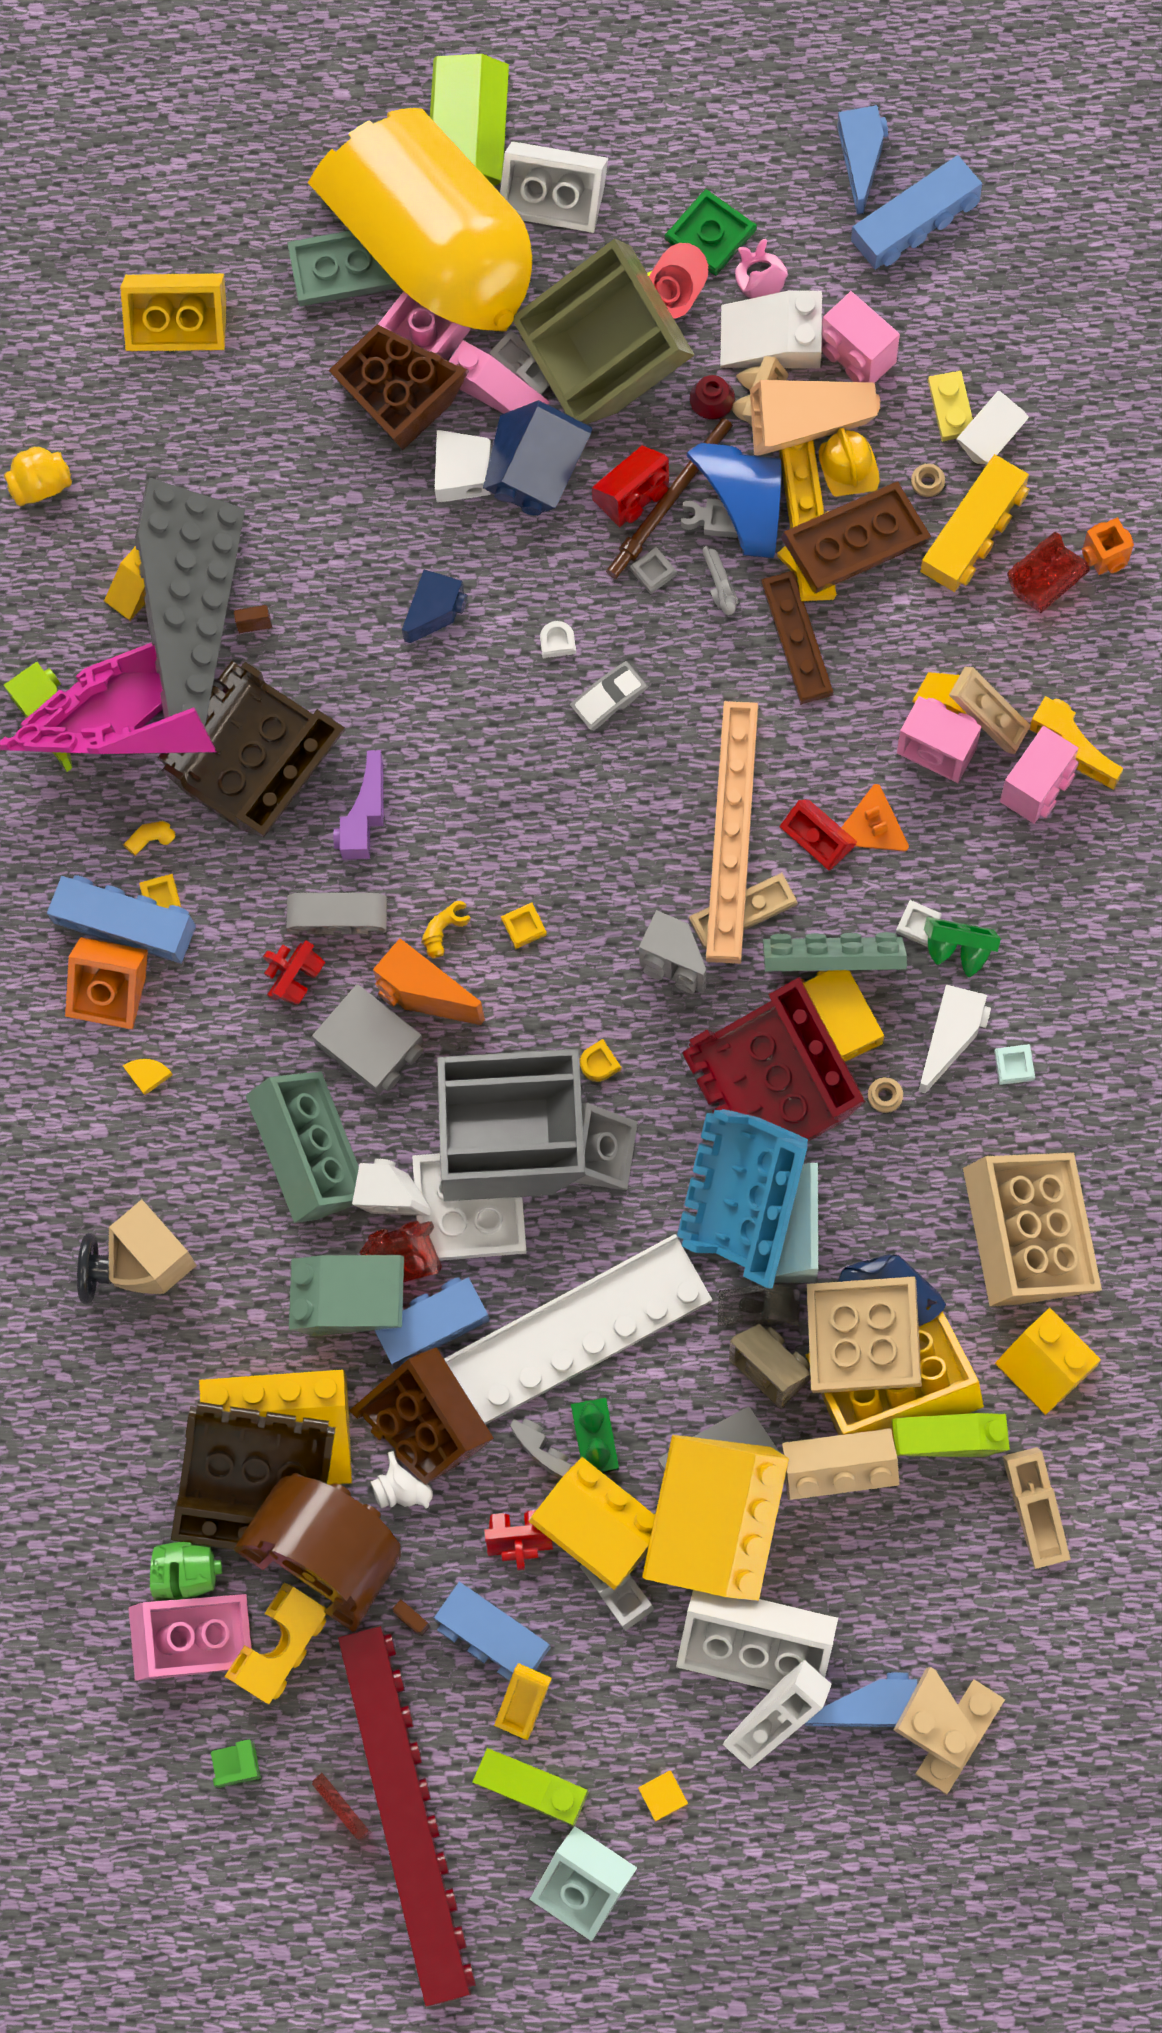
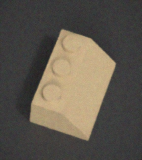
(841, 1464)

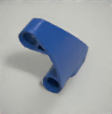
(748, 491)

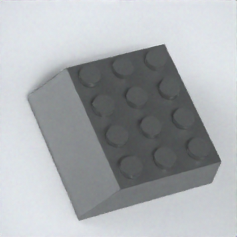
(510, 1124)

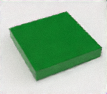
(713, 229)

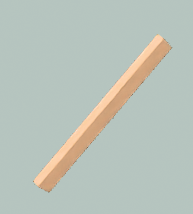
(732, 833)

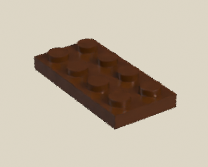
(855, 537)

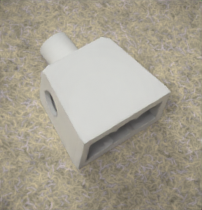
(460, 466)

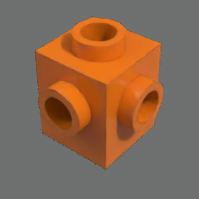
(1109, 537)

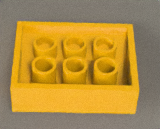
(946, 1387)
(302, 1395)
(716, 1516)

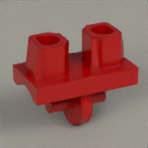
(301, 959)
(515, 1542)

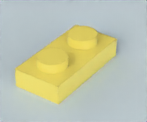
(950, 404)

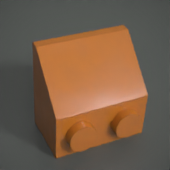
(105, 982)

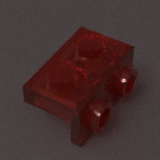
(1046, 573)
(411, 1242)

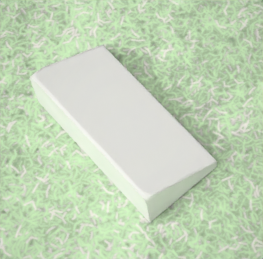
(992, 428)

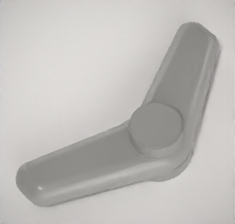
(723, 594)

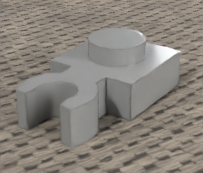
(712, 517)

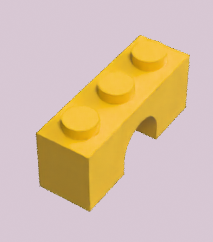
(298, 1621)

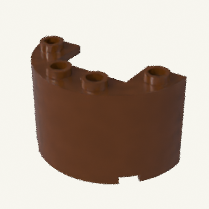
(325, 1543)

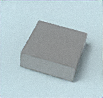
(653, 570)

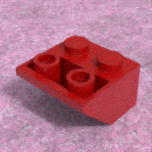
(632, 485)

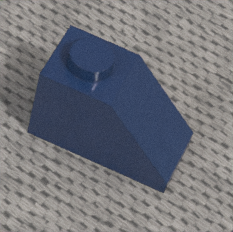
(433, 605)

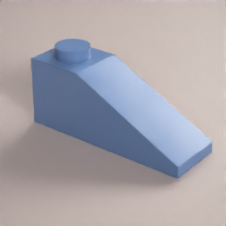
(862, 142)
(871, 1706)

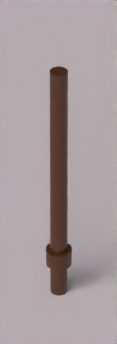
(632, 545)

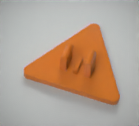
(875, 824)

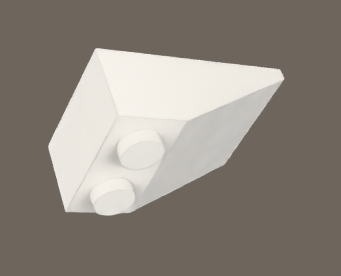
(773, 326)

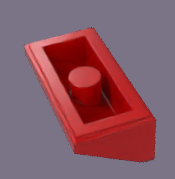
(817, 833)

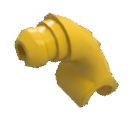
(434, 933)

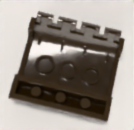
(261, 755)
(235, 1464)

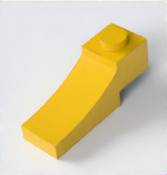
(1060, 719)

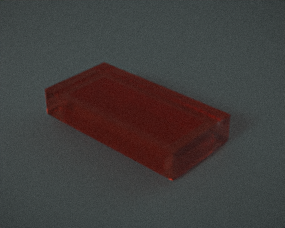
(341, 1807)

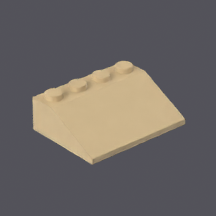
(1031, 1228)

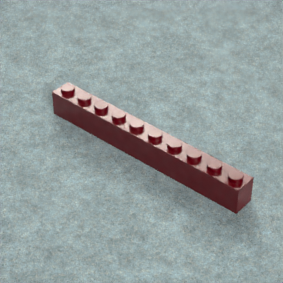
(405, 1818)

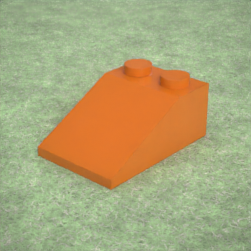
(422, 987)

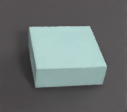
(1014, 1064)

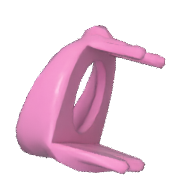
(760, 283)

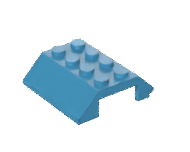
(745, 1193)

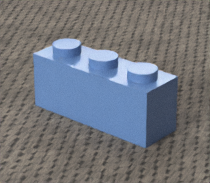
(434, 1321)
(489, 1632)

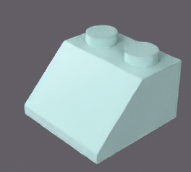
(582, 1883)

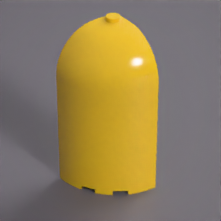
(429, 219)

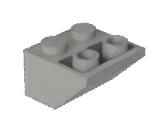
(672, 953)

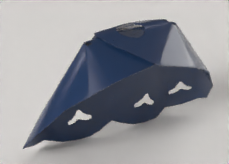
(896, 1267)

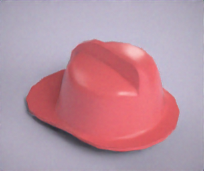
(680, 277)

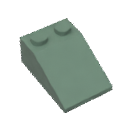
(346, 1293)

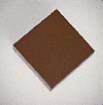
(252, 619)
(410, 1618)

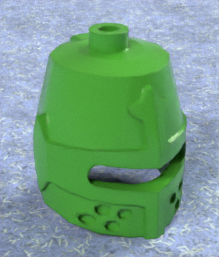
(182, 1571)

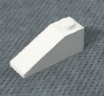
(955, 1029)
(779, 1714)

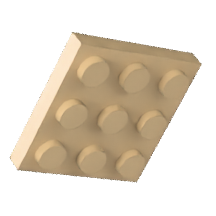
(863, 1335)

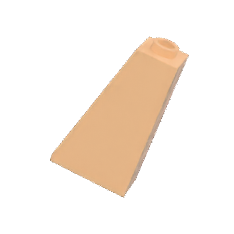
(803, 411)

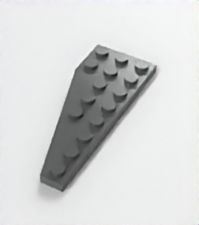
(187, 570)

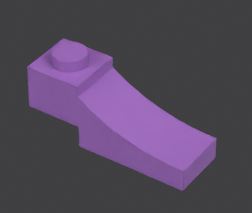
(367, 811)

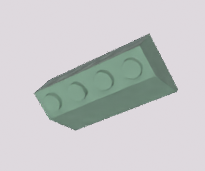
(305, 1144)

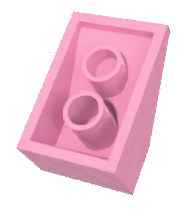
(188, 1635)

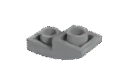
(533, 1441)

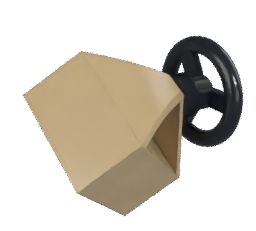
(140, 1257)

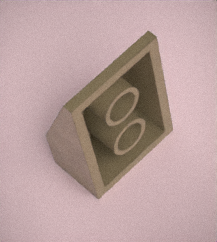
(768, 1364)

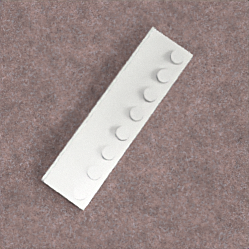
(579, 1329)

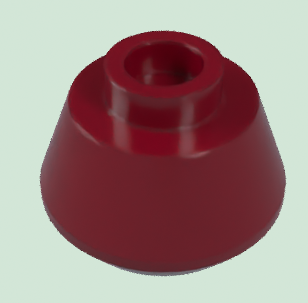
(712, 397)

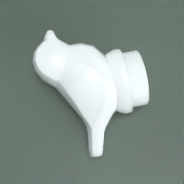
(400, 1487)

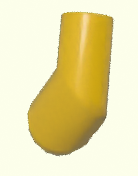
(148, 832)

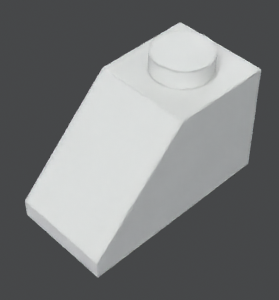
(388, 1190)

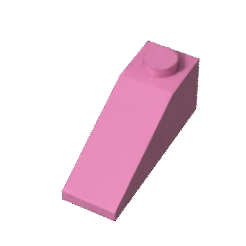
(492, 381)

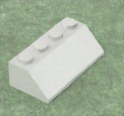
(752, 1639)

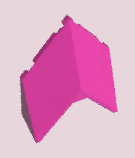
(108, 714)

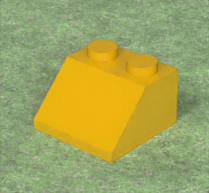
(1047, 1361)

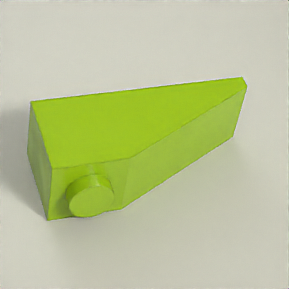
(30, 691)
(951, 1435)
(531, 1787)

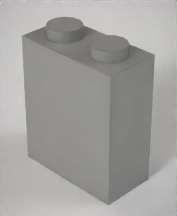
(369, 1040)

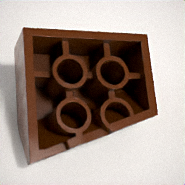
(398, 383)
(425, 1416)

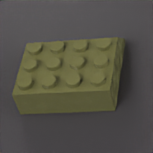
(602, 334)

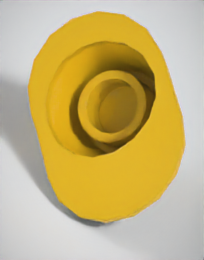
(848, 464)

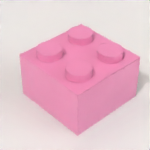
(423, 327)
(859, 340)
(939, 738)
(1039, 774)

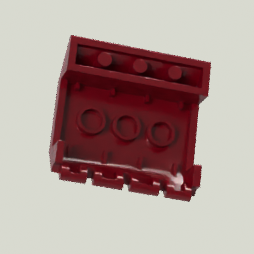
(777, 1066)

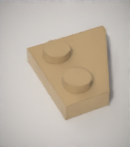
(936, 1721)

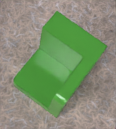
(235, 1764)

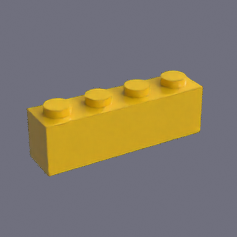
(975, 523)

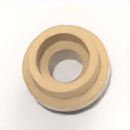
(931, 471)
(889, 1085)

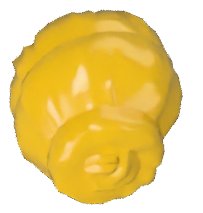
(37, 475)

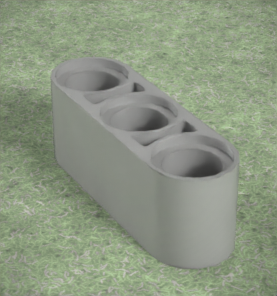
(336, 912)

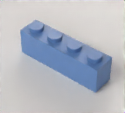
(917, 212)
(121, 918)

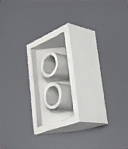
(554, 185)

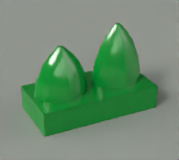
(974, 941)
(595, 1434)

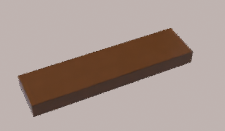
(797, 637)

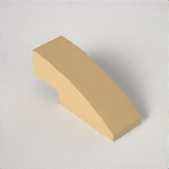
(1036, 1507)

